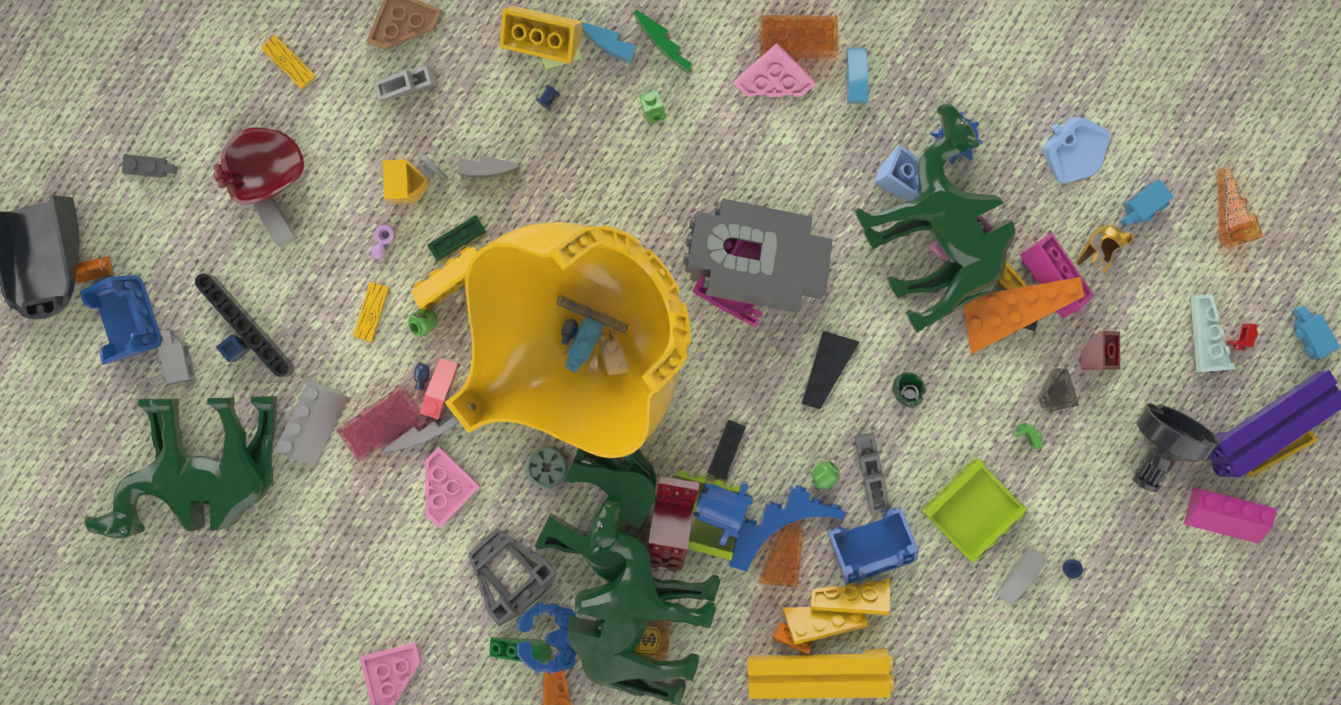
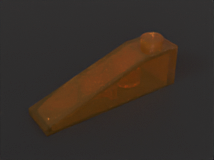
(1234, 220)

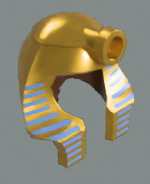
(1105, 243)

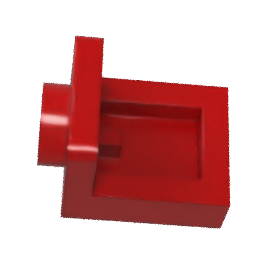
(1247, 337)

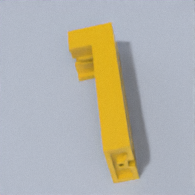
(821, 675)

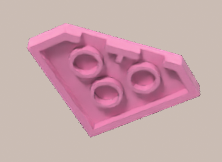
(775, 76)
(445, 487)
(389, 672)

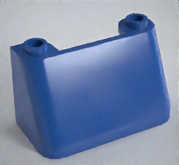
(125, 316)
(874, 547)

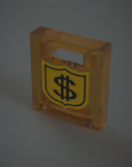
(655, 640)

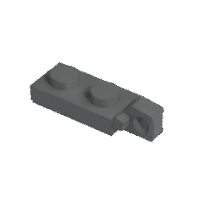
(146, 166)

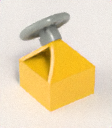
(405, 182)

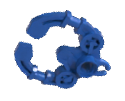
(559, 639)

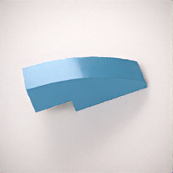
(609, 42)
(857, 76)

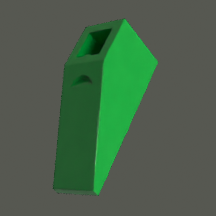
(507, 648)

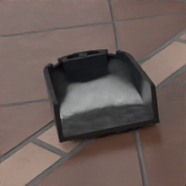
(39, 257)

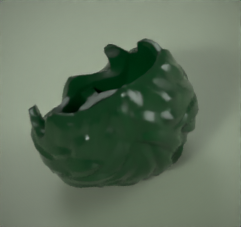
(909, 389)

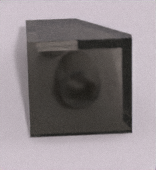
(1058, 391)

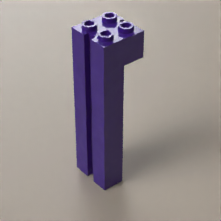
(1276, 425)

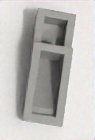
(406, 83)
(486, 167)
(275, 222)
(1021, 575)

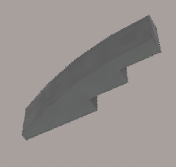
(872, 473)

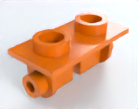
(94, 269)
(783, 636)

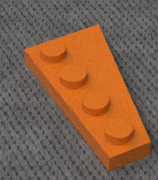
(555, 689)

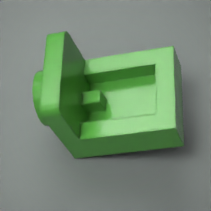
(653, 106)
(1034, 437)

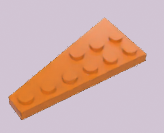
(1012, 309)

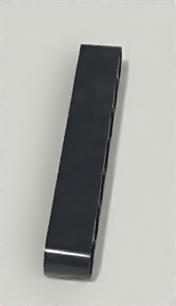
(236, 321)

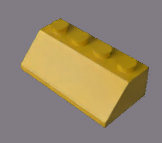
(540, 34)
(443, 281)

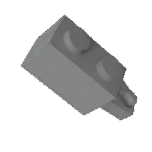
(175, 359)

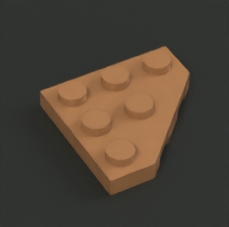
(402, 21)

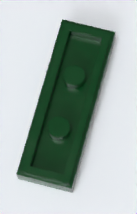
(456, 238)

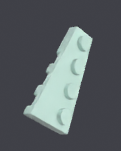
(1209, 344)

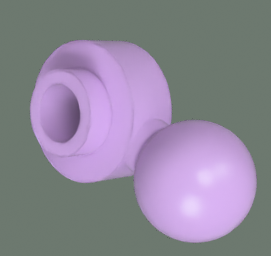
(379, 251)

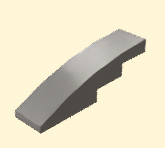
(416, 436)

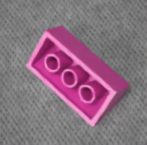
(1050, 264)
(1229, 515)

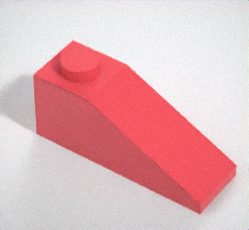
(439, 389)

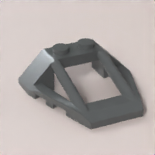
(515, 604)

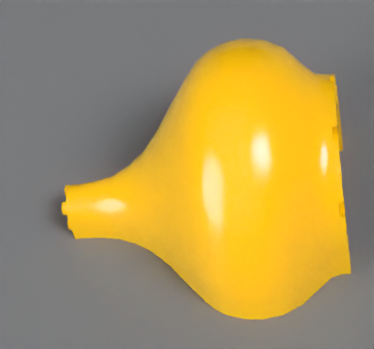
(518, 337)

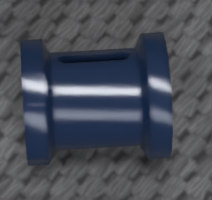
(548, 97)

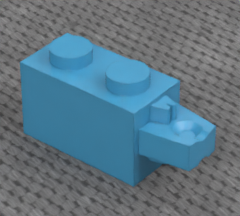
(1146, 202)
(1314, 333)
(582, 343)

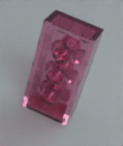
(380, 423)

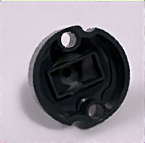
(1171, 439)

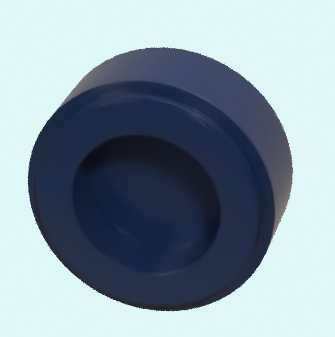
(1072, 568)

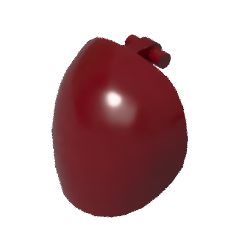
(258, 165)

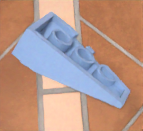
(900, 174)

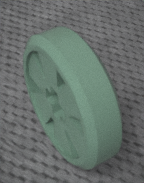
(535, 464)

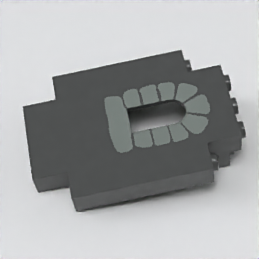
(789, 263)

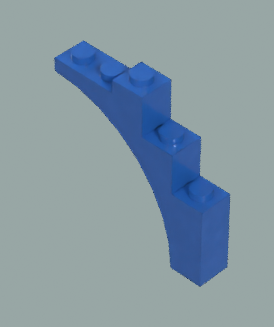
(774, 518)

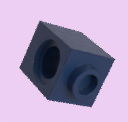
(233, 348)

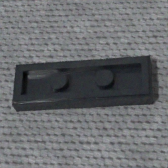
(726, 449)

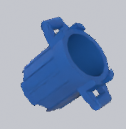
(723, 509)

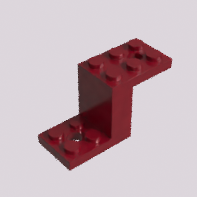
(671, 523)

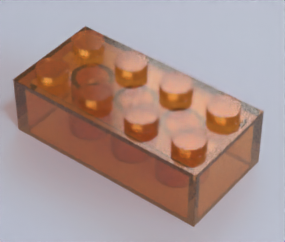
(800, 35)

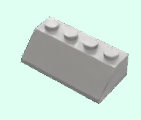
(311, 423)

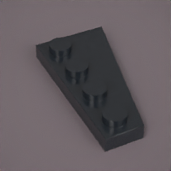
(828, 365)

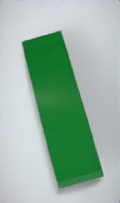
(658, 36)

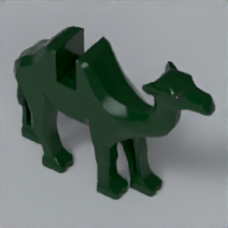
(950, 214)
(190, 482)
(623, 614)

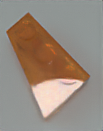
(784, 559)

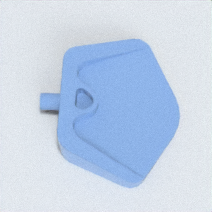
(1076, 149)

